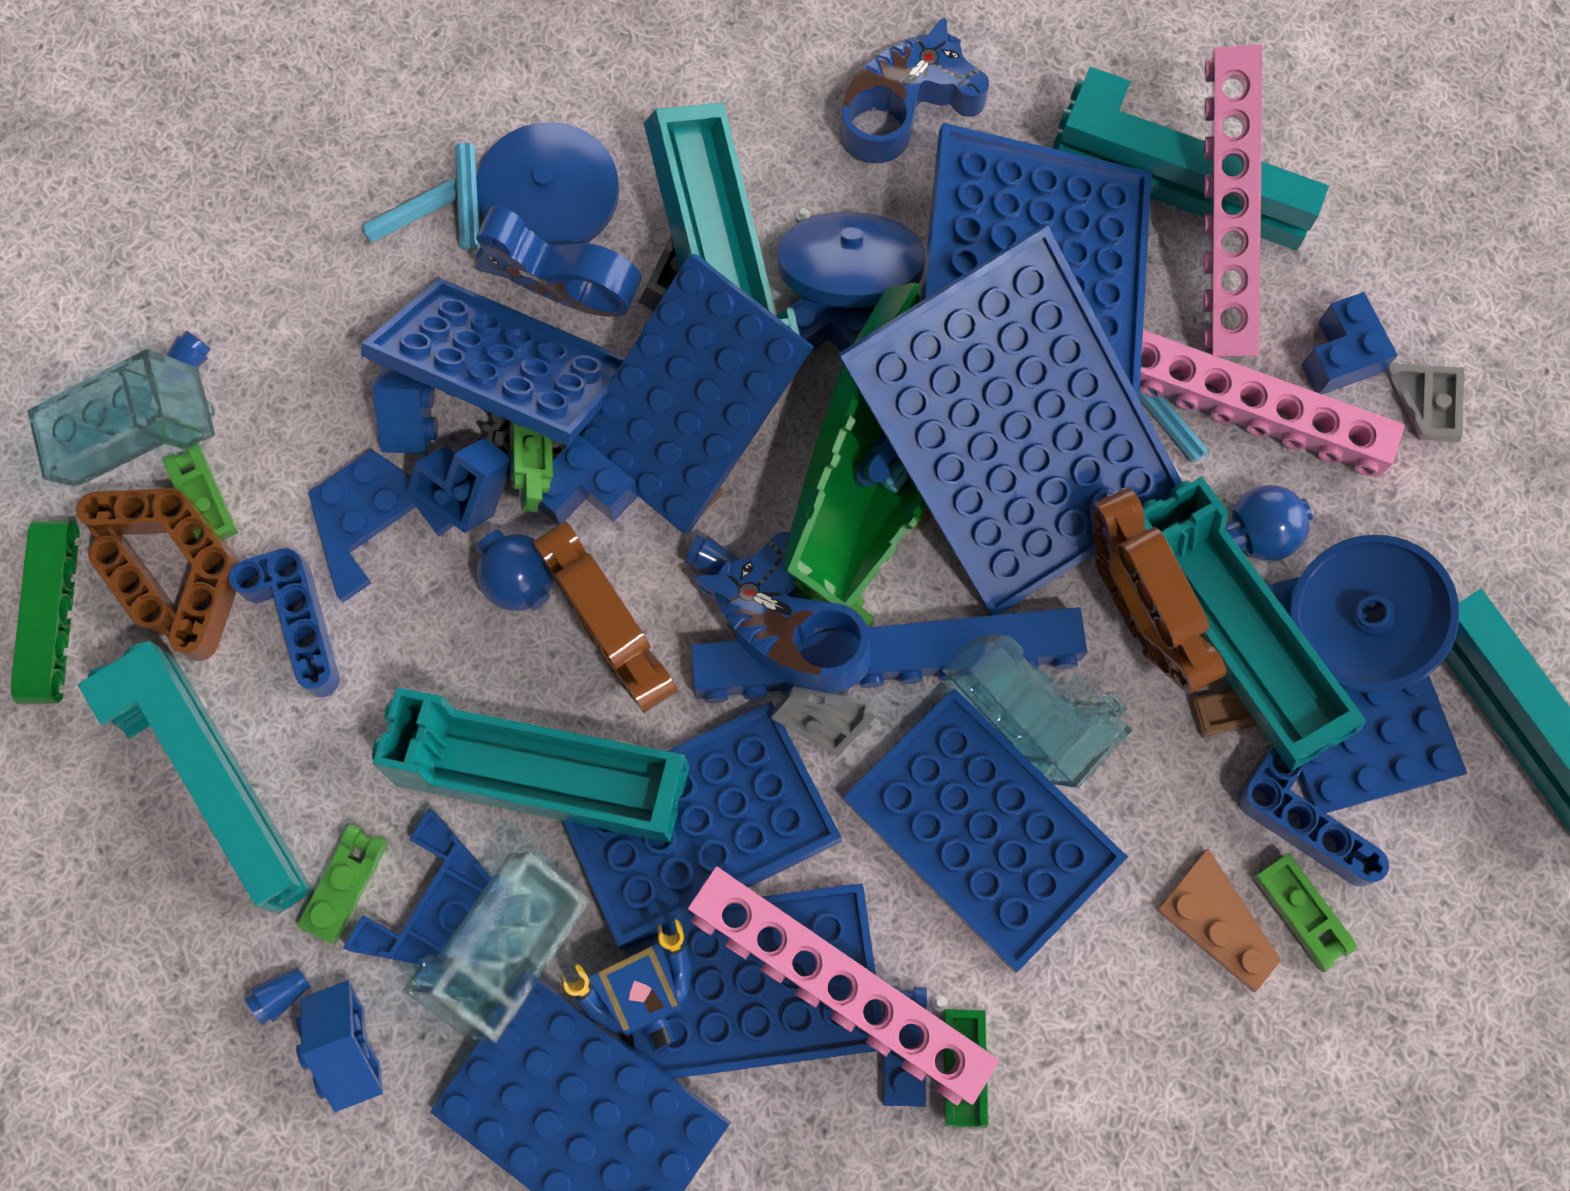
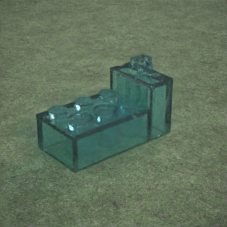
(120, 417)
(1052, 732)
(498, 948)

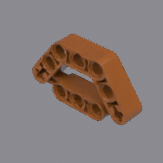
(1152, 592)
(605, 617)
(177, 624)

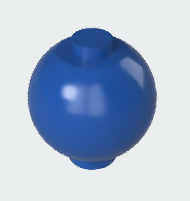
(1270, 522)
(512, 572)

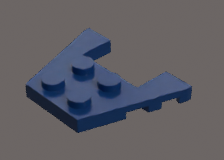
(357, 507)
(440, 909)

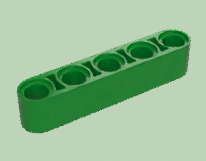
(43, 612)

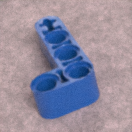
(294, 624)
(1313, 825)

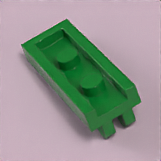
(973, 1026)

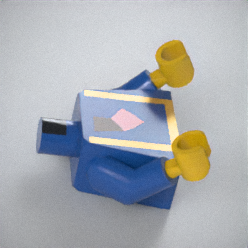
(639, 990)

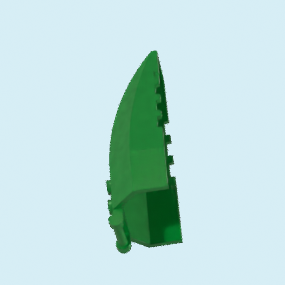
(838, 527)

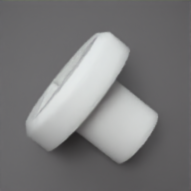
(802, 214)
(939, 1003)

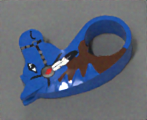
(900, 78)
(574, 274)
(772, 624)

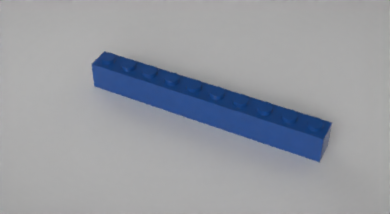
(897, 651)

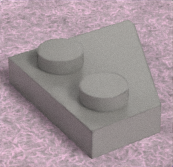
(1431, 399)
(824, 717)

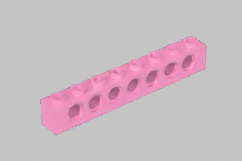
(1244, 65)
(1376, 433)
(972, 1062)

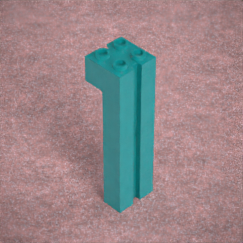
(1101, 131)
(708, 197)
(1262, 648)
(153, 691)
(1514, 697)
(529, 767)

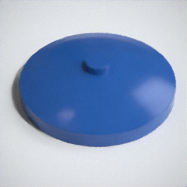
(553, 180)
(849, 258)
(1377, 612)

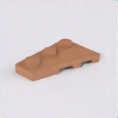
(1219, 922)

